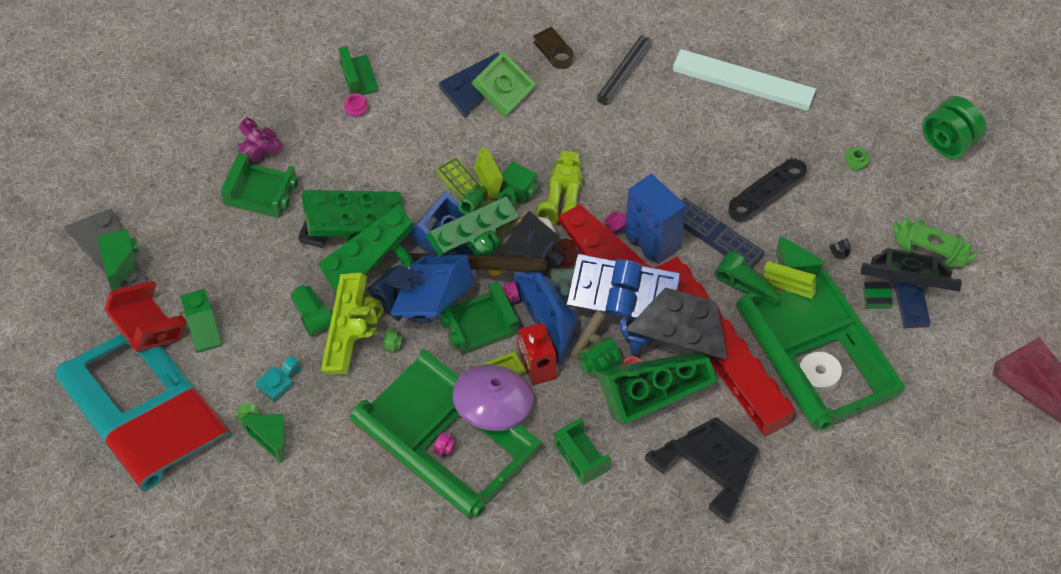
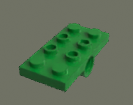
(345, 212)

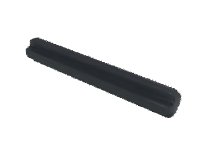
(623, 70)

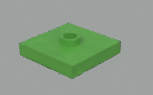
(503, 83)

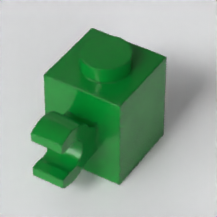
(518, 184)
(599, 355)

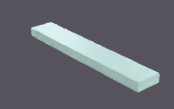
(744, 79)

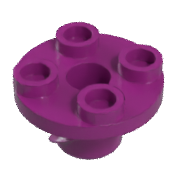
(258, 141)

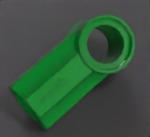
(313, 315)

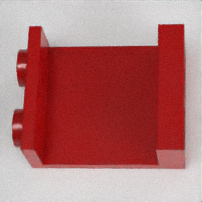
(141, 318)

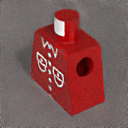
(534, 346)

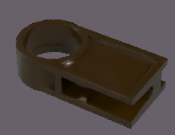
(550, 44)

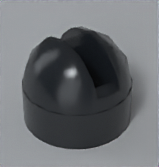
(841, 249)

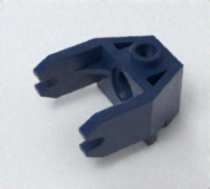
(389, 285)

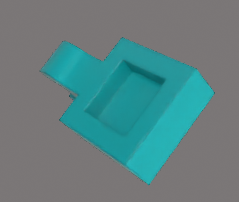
(278, 382)

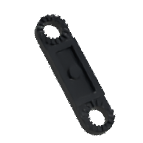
(767, 189)

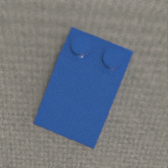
(439, 213)

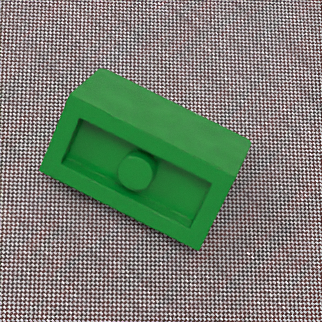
(357, 73)

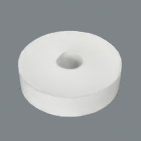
(825, 362)

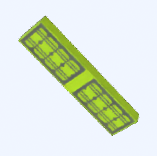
(460, 180)

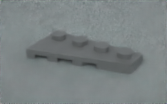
(86, 233)

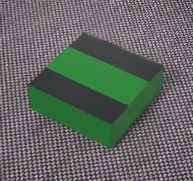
(877, 295)

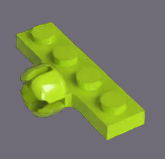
(347, 323)

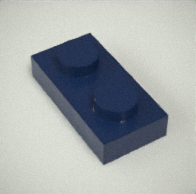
(912, 305)

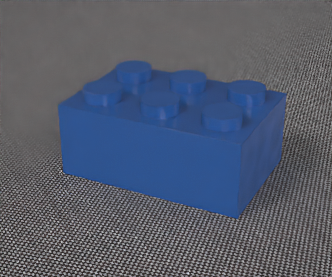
(654, 219)

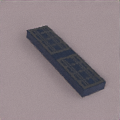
(719, 235)

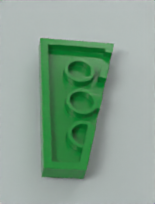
(368, 247)

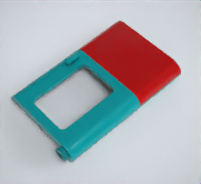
(154, 432)

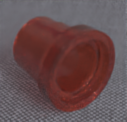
(569, 246)

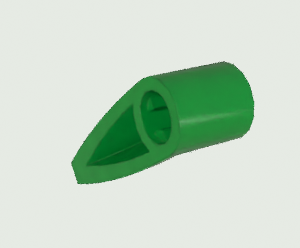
(738, 275)

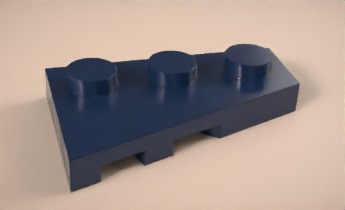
(461, 91)

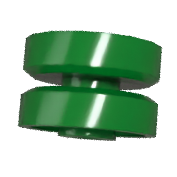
(954, 127)

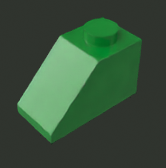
(118, 256)
(200, 320)

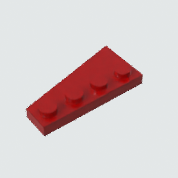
(594, 238)

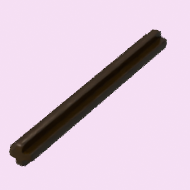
(499, 262)

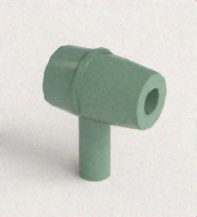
(562, 279)

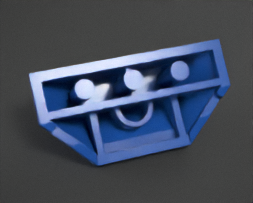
(548, 307)

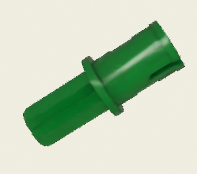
(472, 199)

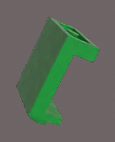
(258, 187)
(480, 321)

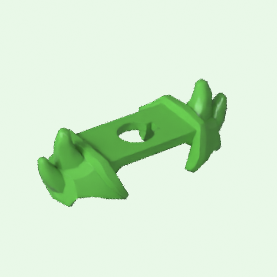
(916, 233)

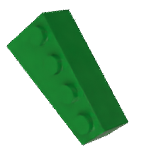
(652, 384)

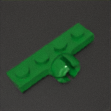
(475, 229)

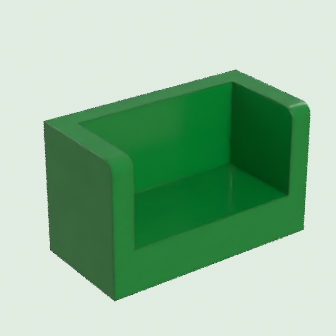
(580, 452)

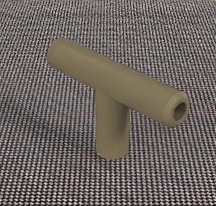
(589, 333)

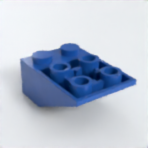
(440, 284)

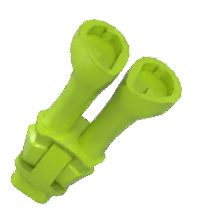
(566, 179)

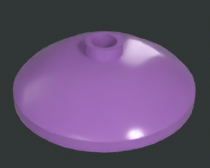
(492, 397)

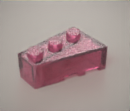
(1034, 376)

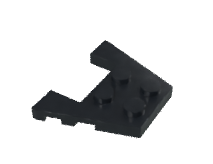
(717, 453)

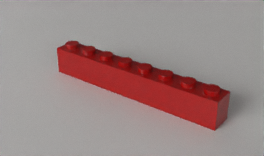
(740, 370)

